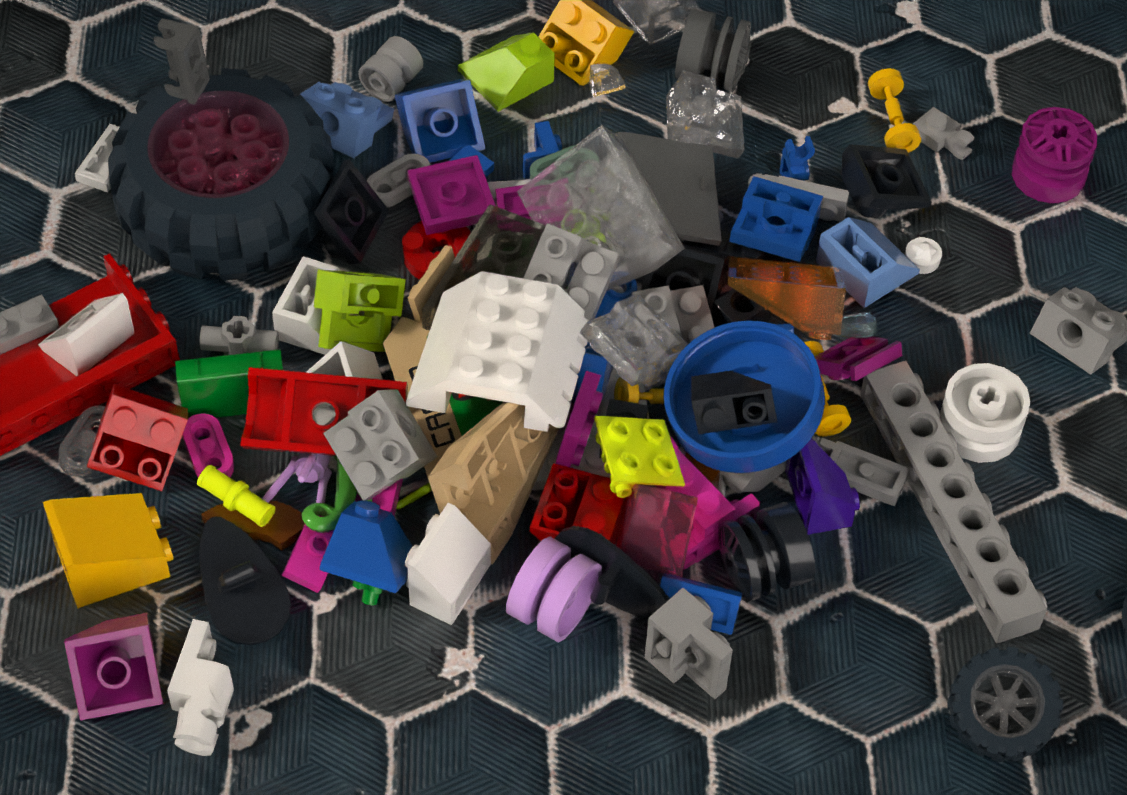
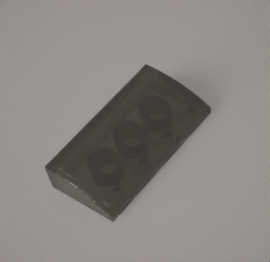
(497, 245)

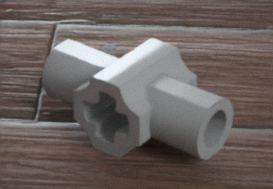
(237, 337)

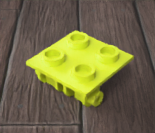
(637, 453)

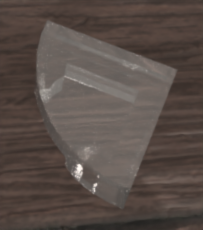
(604, 79)

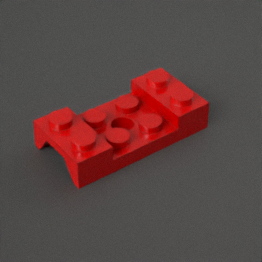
(284, 405)

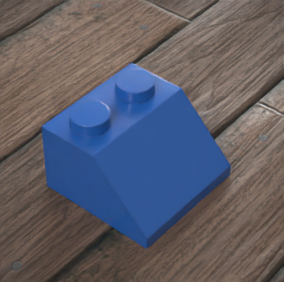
(440, 119)

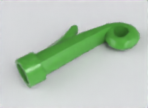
(344, 497)

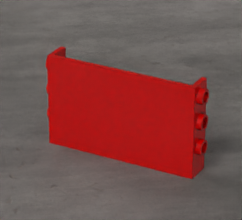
(44, 394)

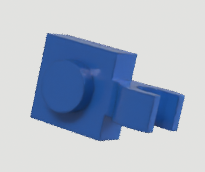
(795, 158)

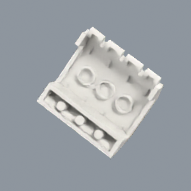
(503, 344)

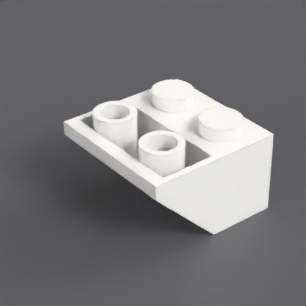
(295, 312)
(447, 565)

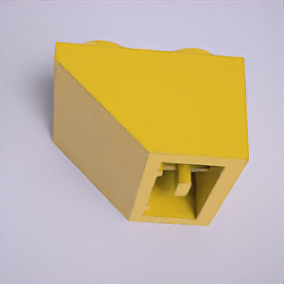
(584, 36)

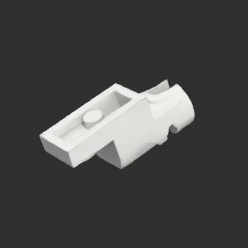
(199, 692)

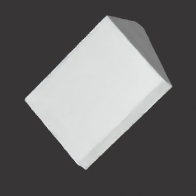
(90, 334)

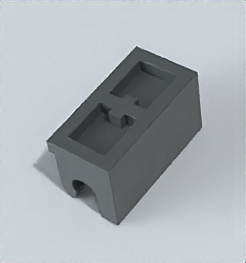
(185, 59)

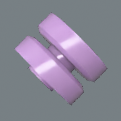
(553, 589)

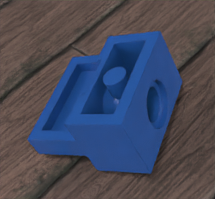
(777, 219)

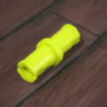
(236, 495)

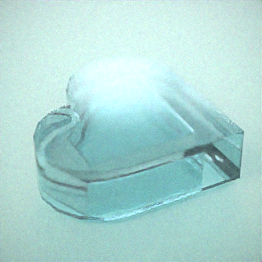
(858, 325)

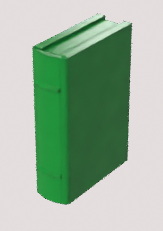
(221, 382)

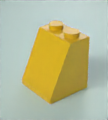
(107, 544)

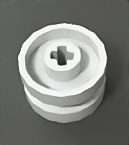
(985, 411)

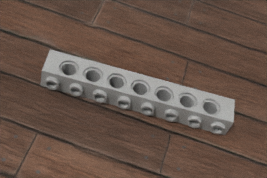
(1003, 613)

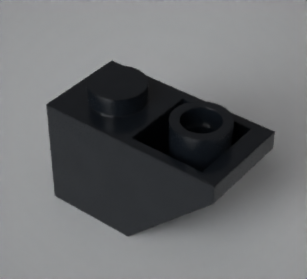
(730, 402)

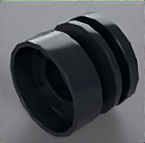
(766, 551)

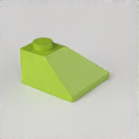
(510, 69)

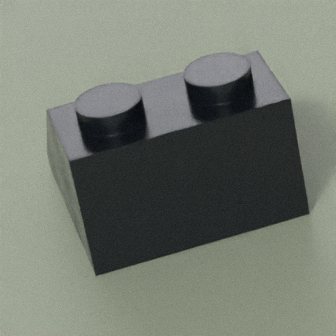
(691, 268)

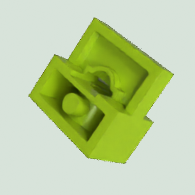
(350, 292)

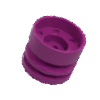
(1054, 155)

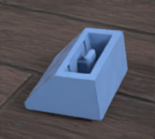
(866, 260)

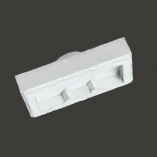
(94, 168)

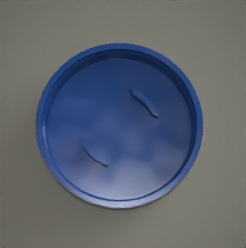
(762, 353)

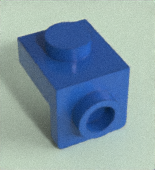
(544, 143)

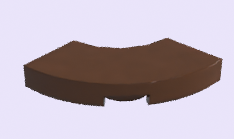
(280, 531)

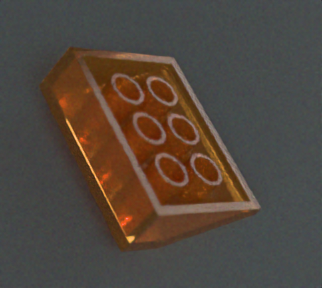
(796, 292)

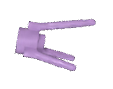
(308, 469)

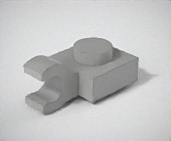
(941, 131)

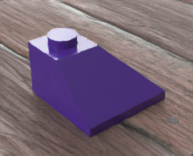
(821, 490)

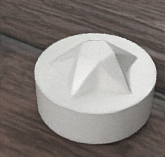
(924, 254)

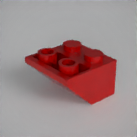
(138, 437)
(578, 500)

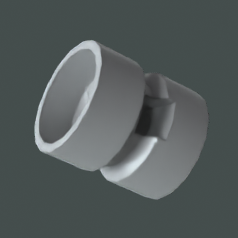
(390, 68)

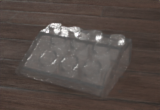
(606, 201)

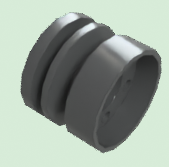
(713, 49)

